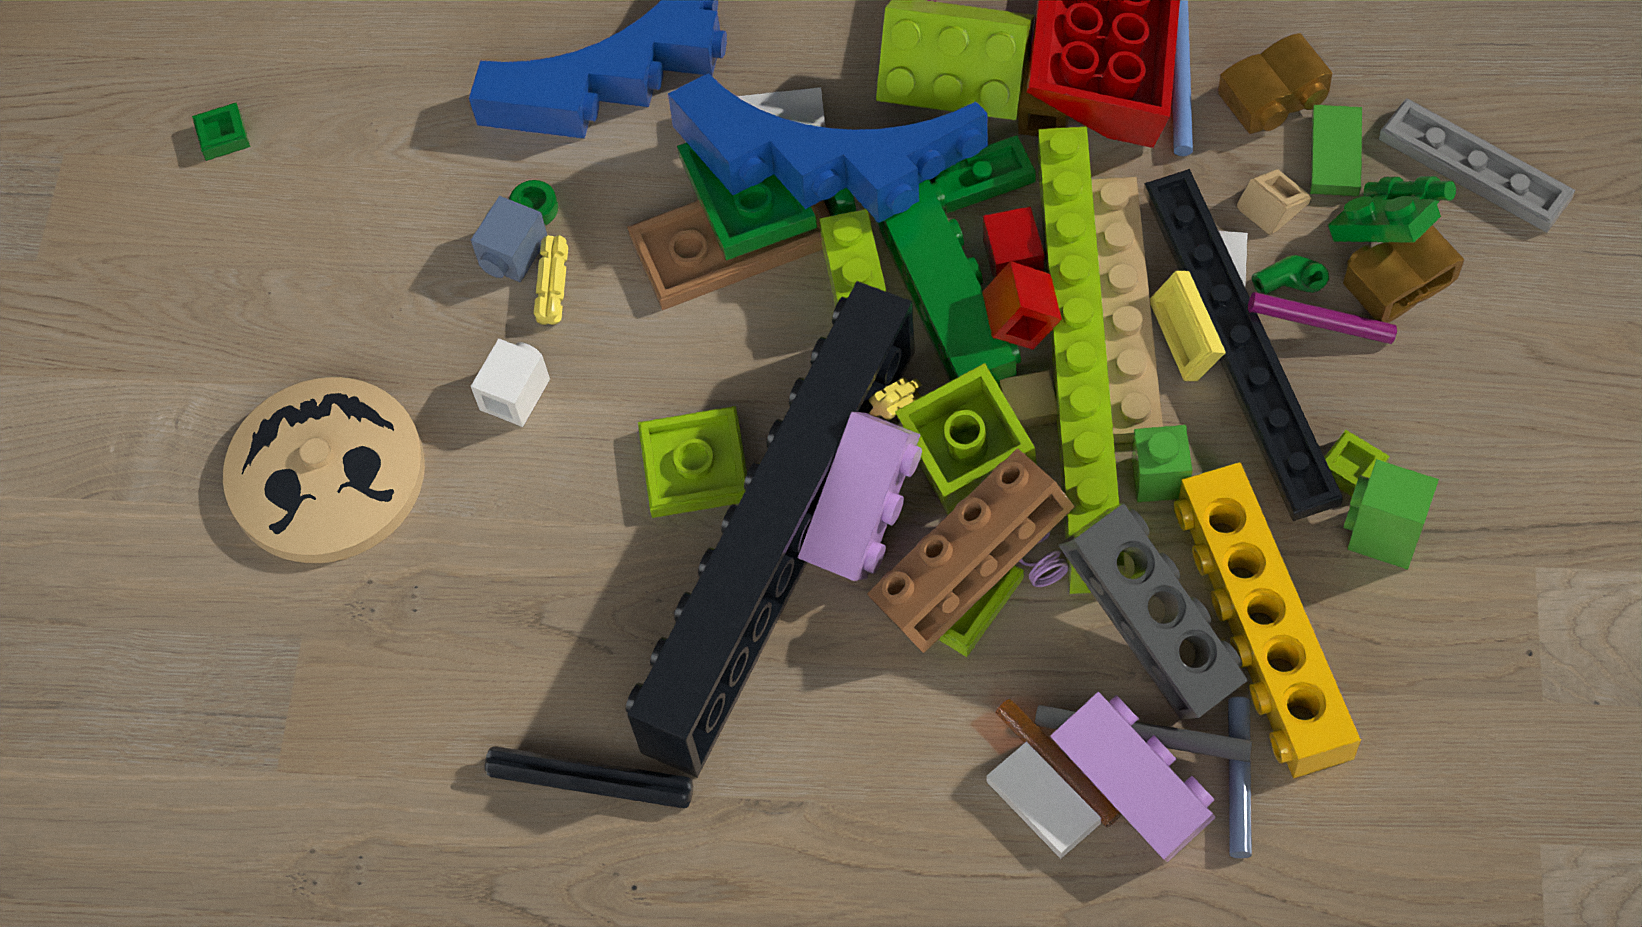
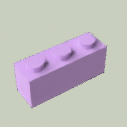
(861, 497)
(1135, 774)

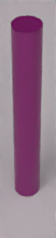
(1322, 318)

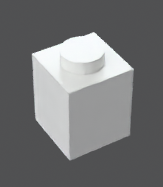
(511, 381)

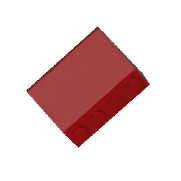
(1107, 64)

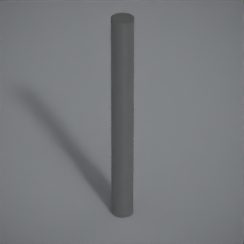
(1170, 737)

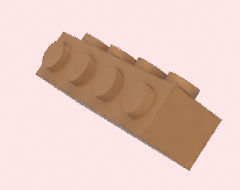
(971, 549)

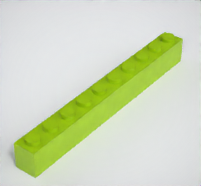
(1079, 338)

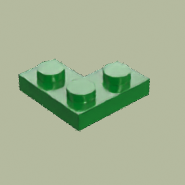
(987, 174)

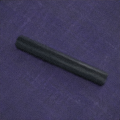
(589, 777)

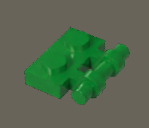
(1392, 210)

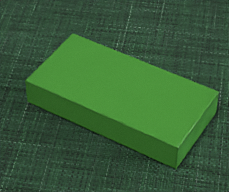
(1336, 150)

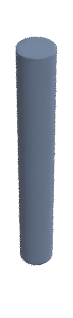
(1239, 782)

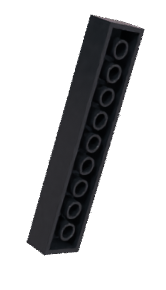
(756, 561)

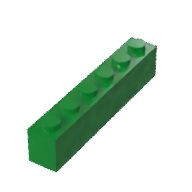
(946, 287)

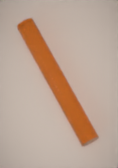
(1045, 747)

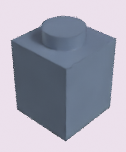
(508, 239)

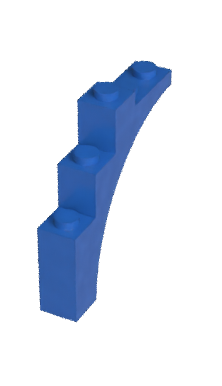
(565, 90)
(815, 161)

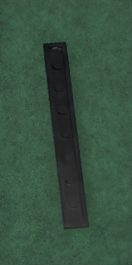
(1249, 356)

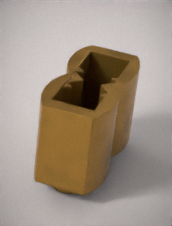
(1275, 83)
(1400, 274)

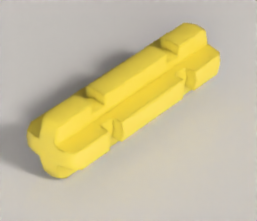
(551, 280)
(894, 397)

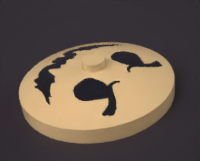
(324, 470)

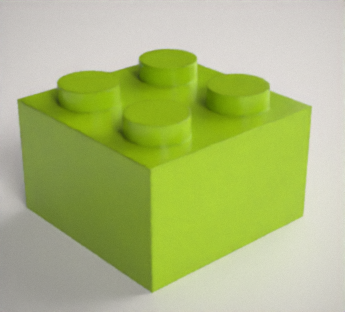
(964, 434)

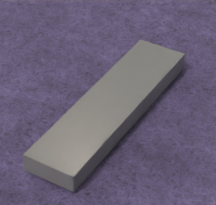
(1477, 165)

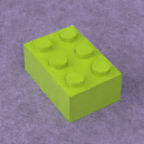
(953, 56)

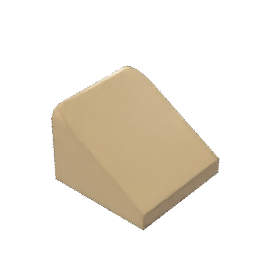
(1272, 200)

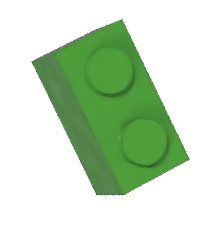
(1389, 513)

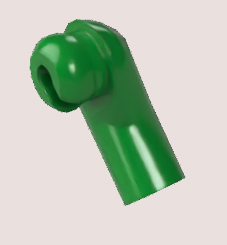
(1291, 272)

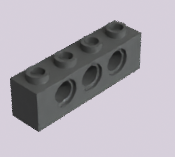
(1125, 601)

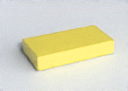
(1186, 326)

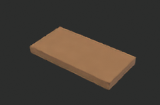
(688, 262)

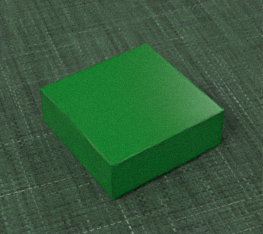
(221, 131)

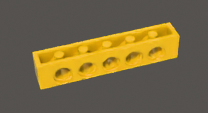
(1303, 744)

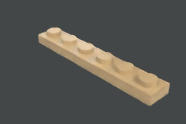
(1126, 308)

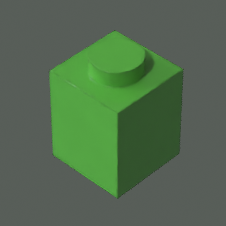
(1160, 462)

